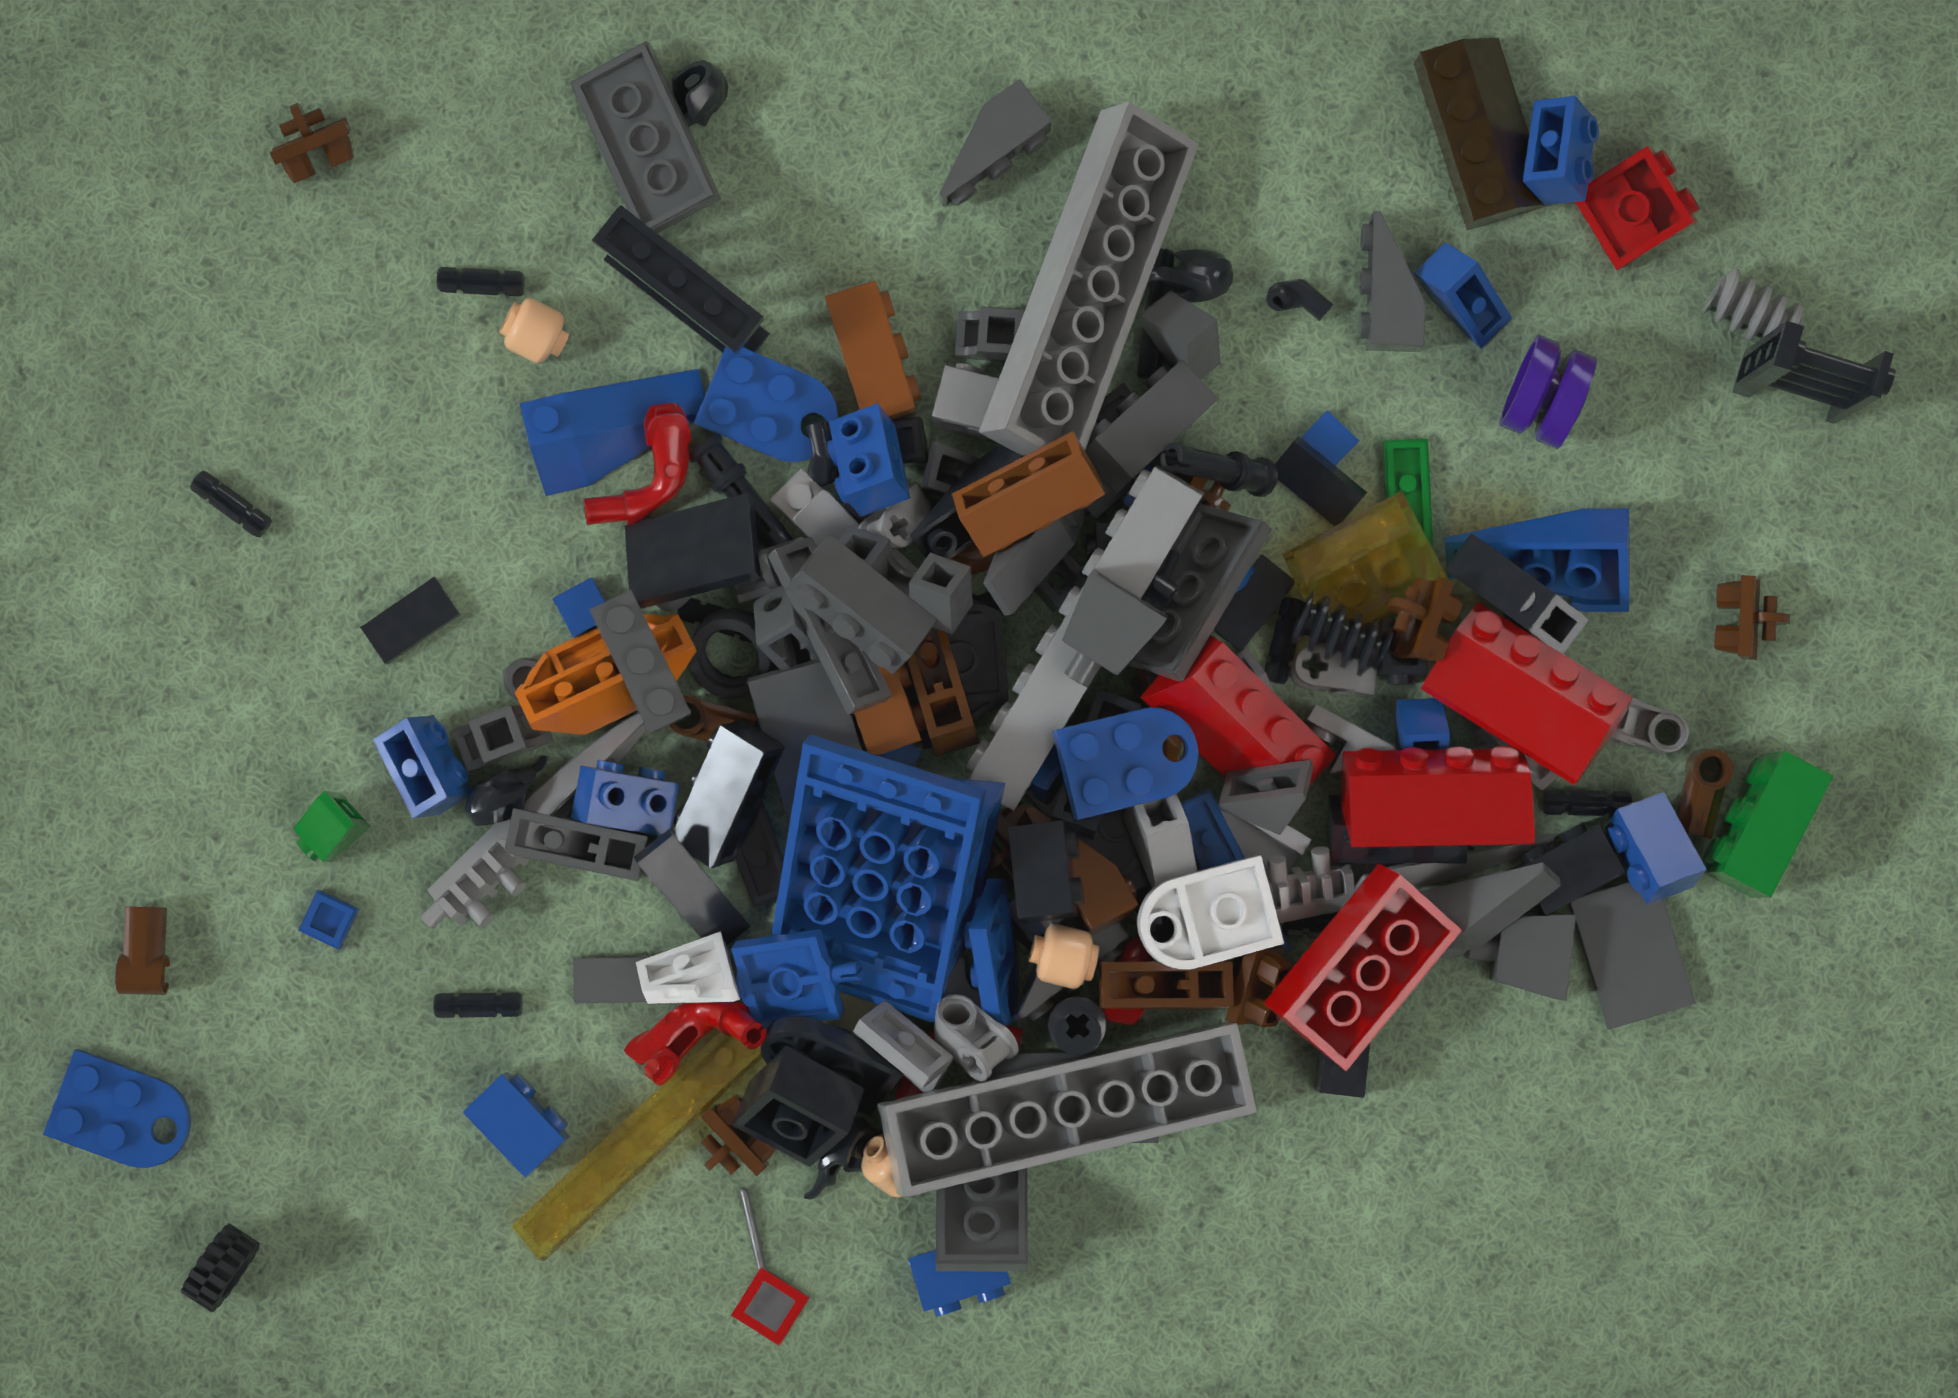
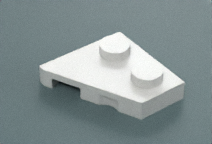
(690, 973)

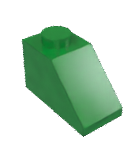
(329, 827)

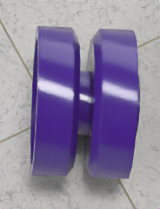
(1554, 394)

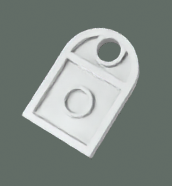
(1213, 914)

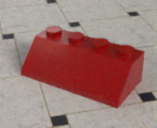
(1527, 693)
(1236, 715)
(1437, 797)
(1362, 966)

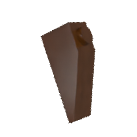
(942, 694)
(1107, 893)
(1165, 988)

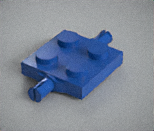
(791, 977)

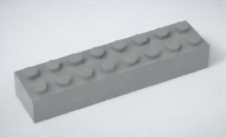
(1090, 281)
(1045, 692)
(1066, 1108)

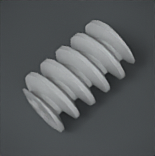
(1750, 307)

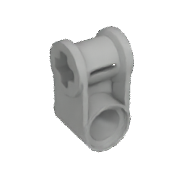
(899, 519)
(1332, 676)
(1639, 726)
(977, 1040)

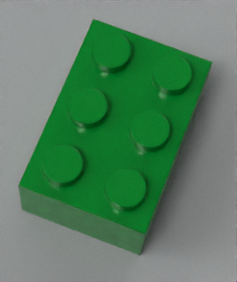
(1766, 823)

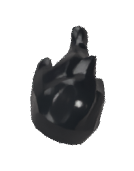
(699, 91)
(1202, 274)
(495, 797)
(845, 1153)

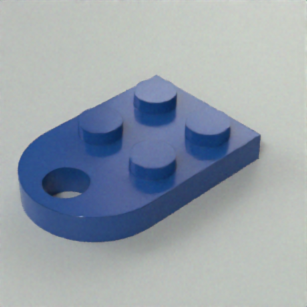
(763, 404)
(1122, 761)
(994, 952)
(115, 1112)

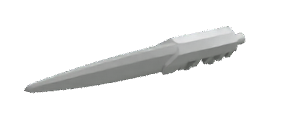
(486, 864)
(1330, 887)

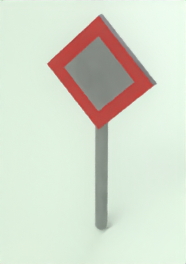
(769, 1302)

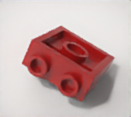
(1637, 206)

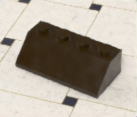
(1478, 128)

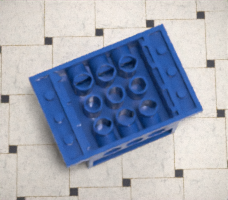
(886, 869)

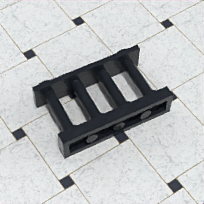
(679, 284)
(1790, 366)

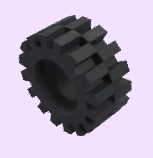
(220, 1267)

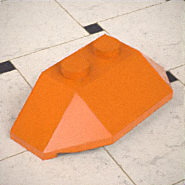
(579, 685)

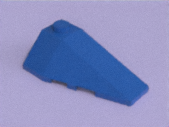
(598, 429)
(1570, 553)

